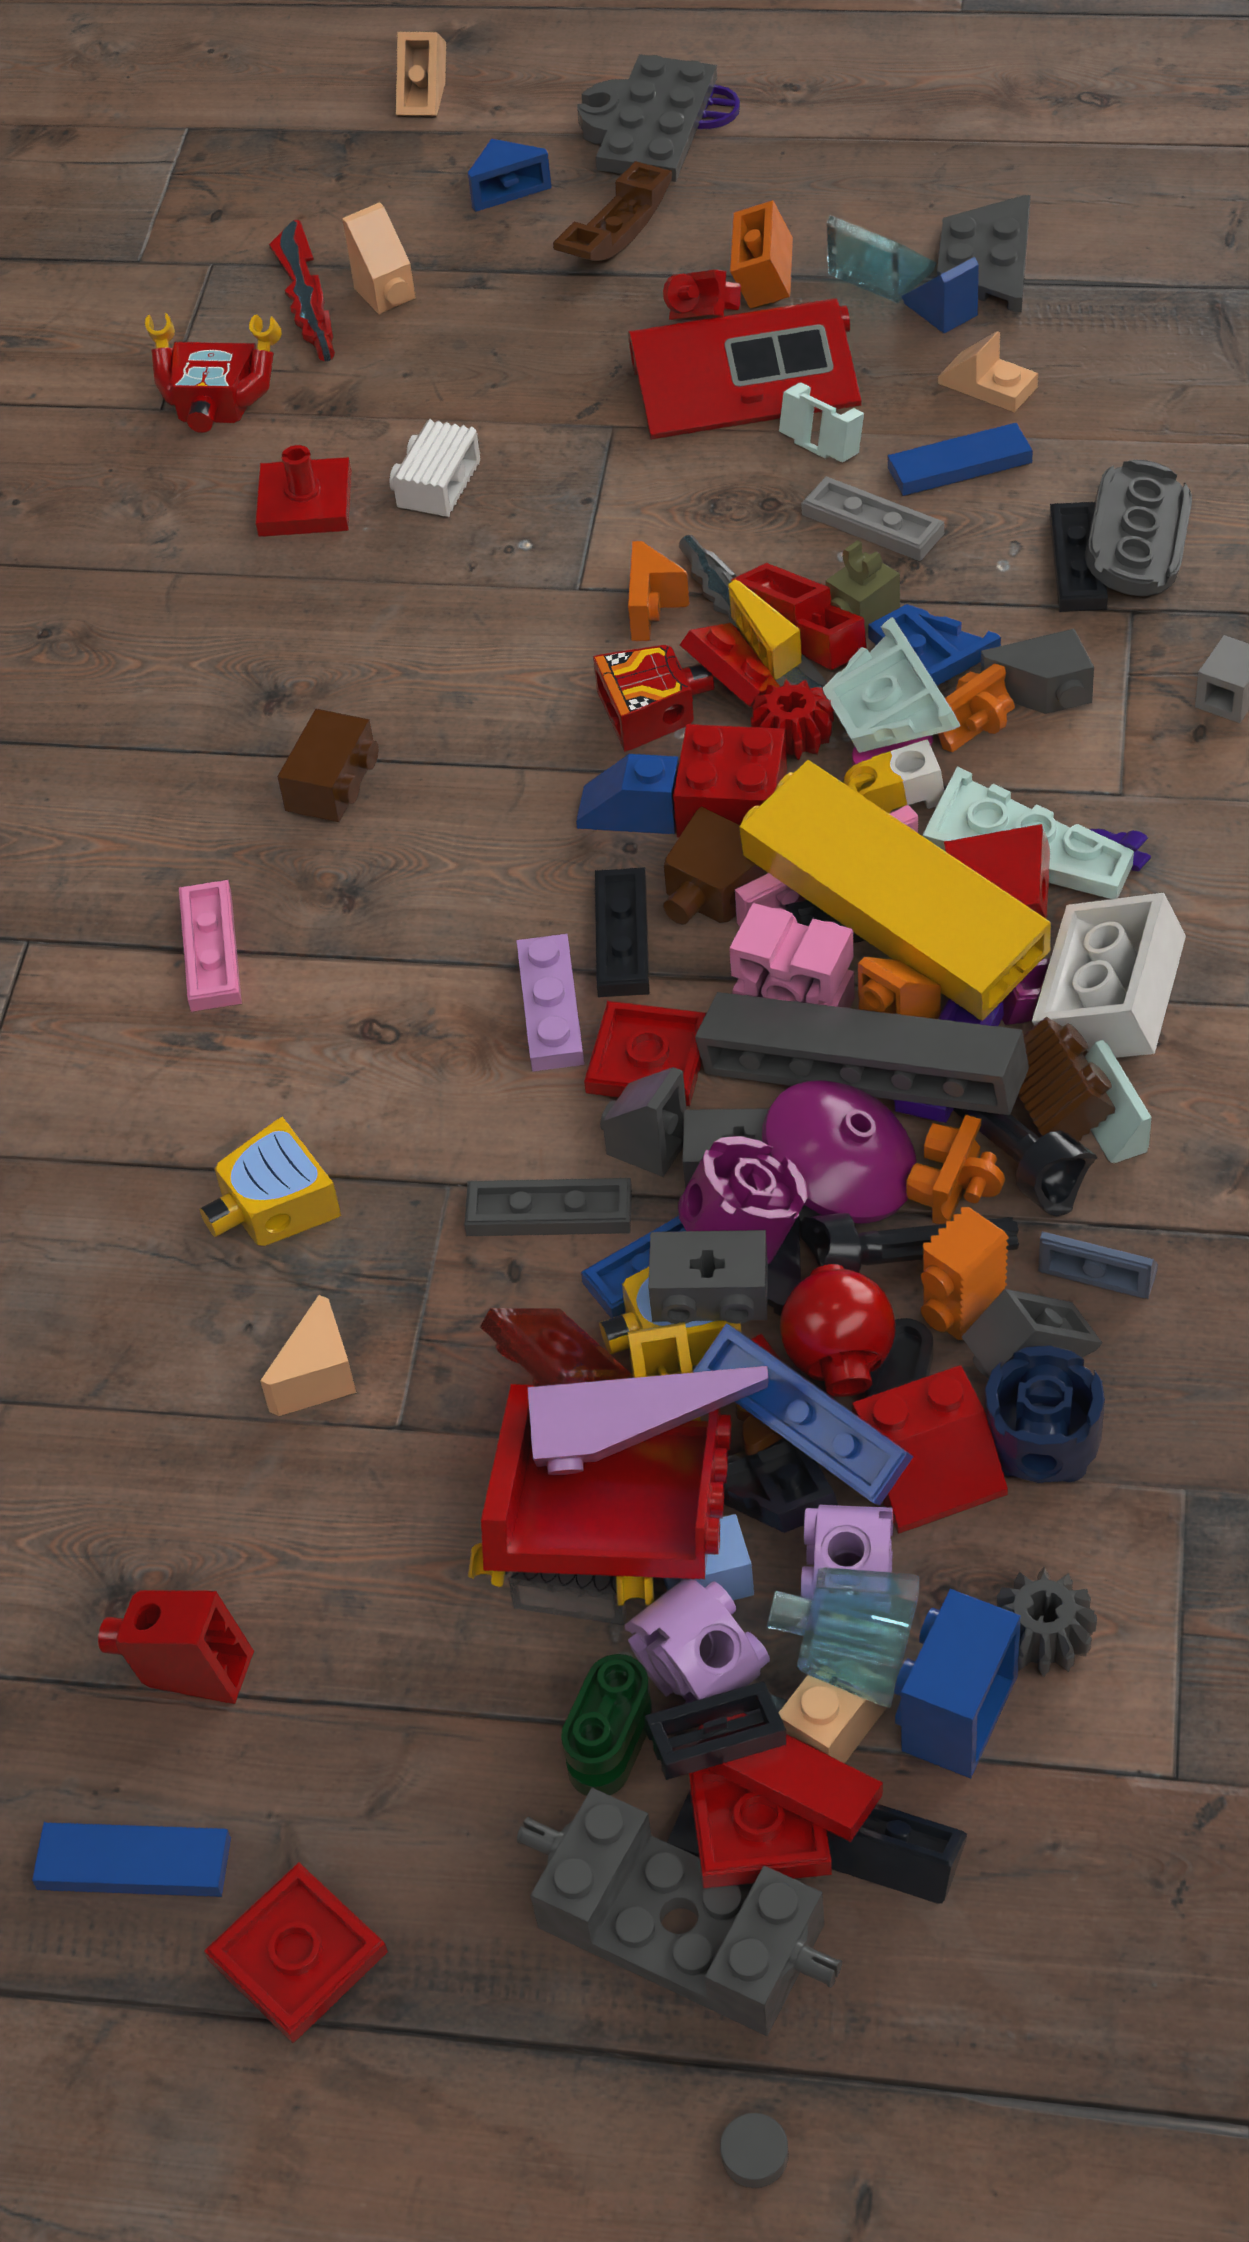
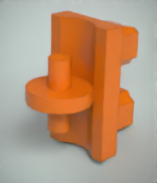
(978, 705)
(960, 1170)

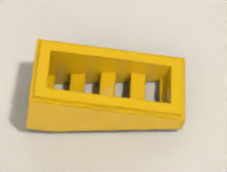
(766, 630)

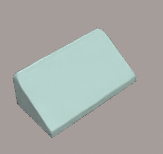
(1128, 1129)

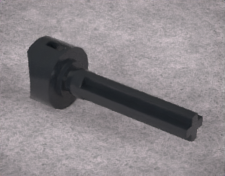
(1048, 1165)
(837, 1242)

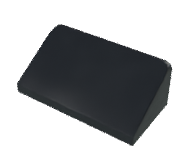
(901, 1853)

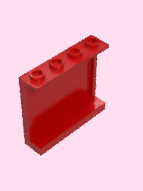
(625, 1515)

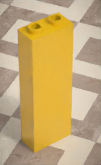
(895, 888)

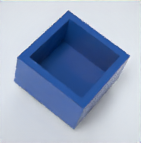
(957, 1682)

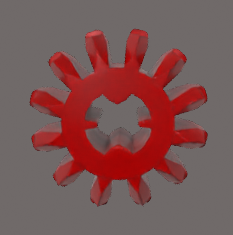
(798, 710)

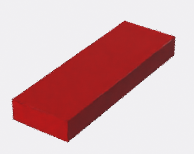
(807, 1784)

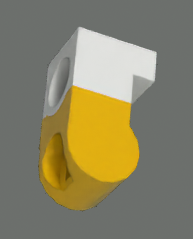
(899, 777)

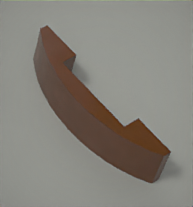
(622, 219)

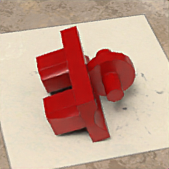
(700, 295)

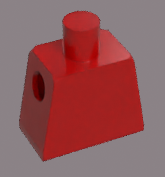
(1011, 860)
(181, 1643)

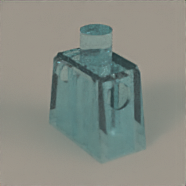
(851, 1628)

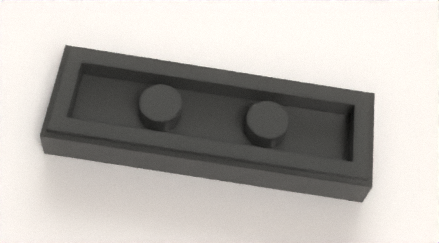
(548, 1207)

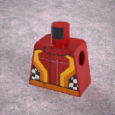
(648, 692)

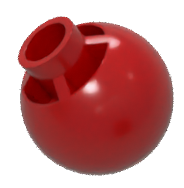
(838, 1328)

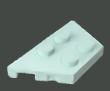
(888, 695)

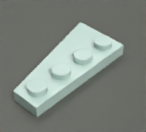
(1077, 855)

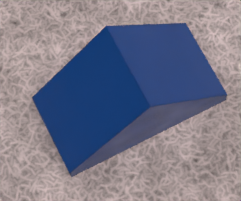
(507, 173)
(948, 297)

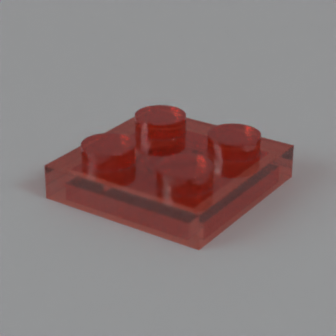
(550, 1346)

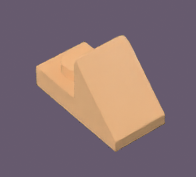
(986, 377)

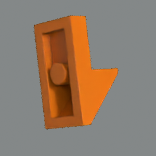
(653, 585)

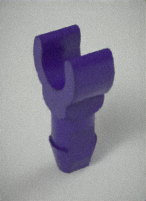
(1131, 840)

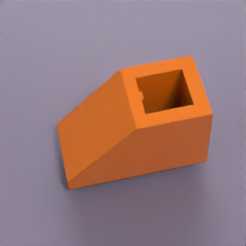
(896, 989)

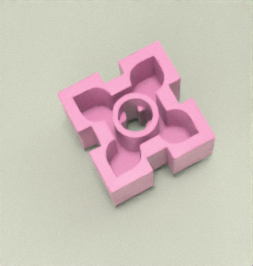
(792, 960)

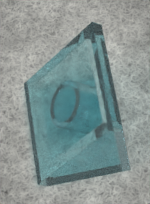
(873, 261)

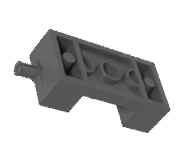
(617, 1882)

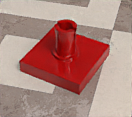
(303, 494)

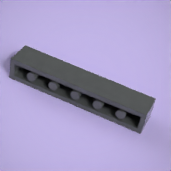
(865, 1049)

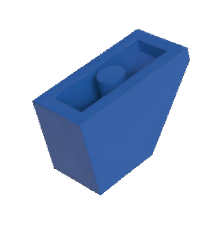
(632, 796)

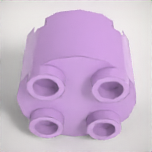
(846, 1540)
(695, 1643)

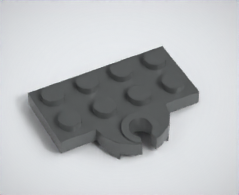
(648, 115)

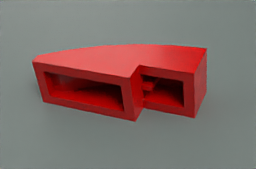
(826, 632)

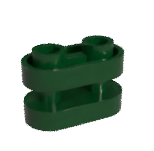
(607, 1724)

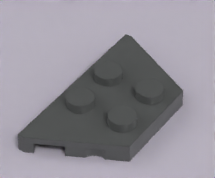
(998, 242)

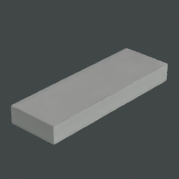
(873, 518)

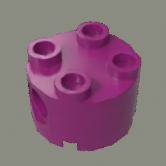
(743, 1191)

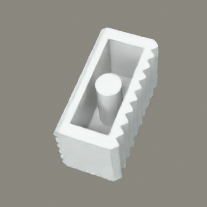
(435, 468)

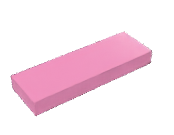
(209, 946)

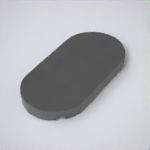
(1138, 528)

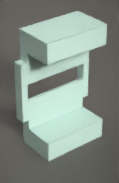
(838, 433)

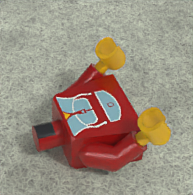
(212, 379)

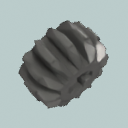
(1066, 1618)

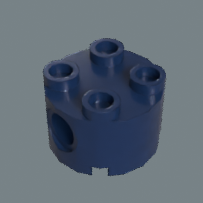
(1045, 1414)

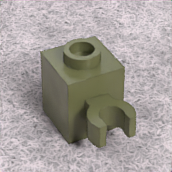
(865, 585)

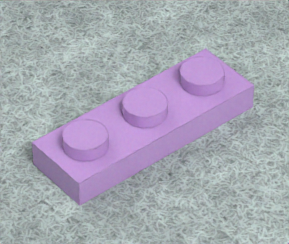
(550, 1002)

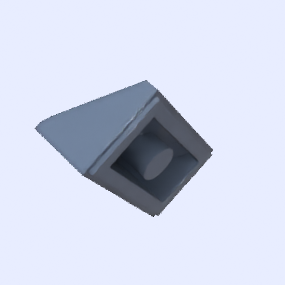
(1096, 1265)

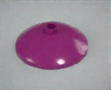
(844, 1148)

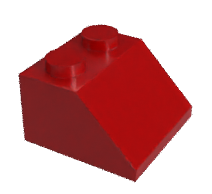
(951, 1445)

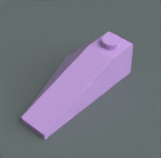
(604, 1417)

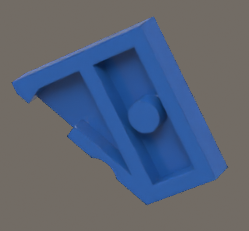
(937, 641)

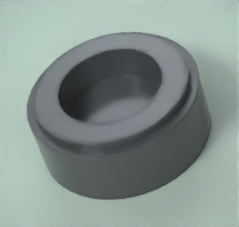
(754, 2150)

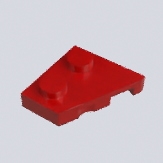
(729, 659)

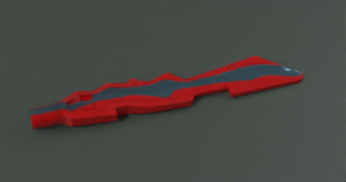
(305, 290)

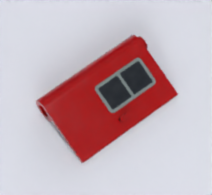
(740, 364)

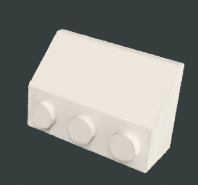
(1114, 971)

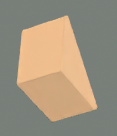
(310, 1365)

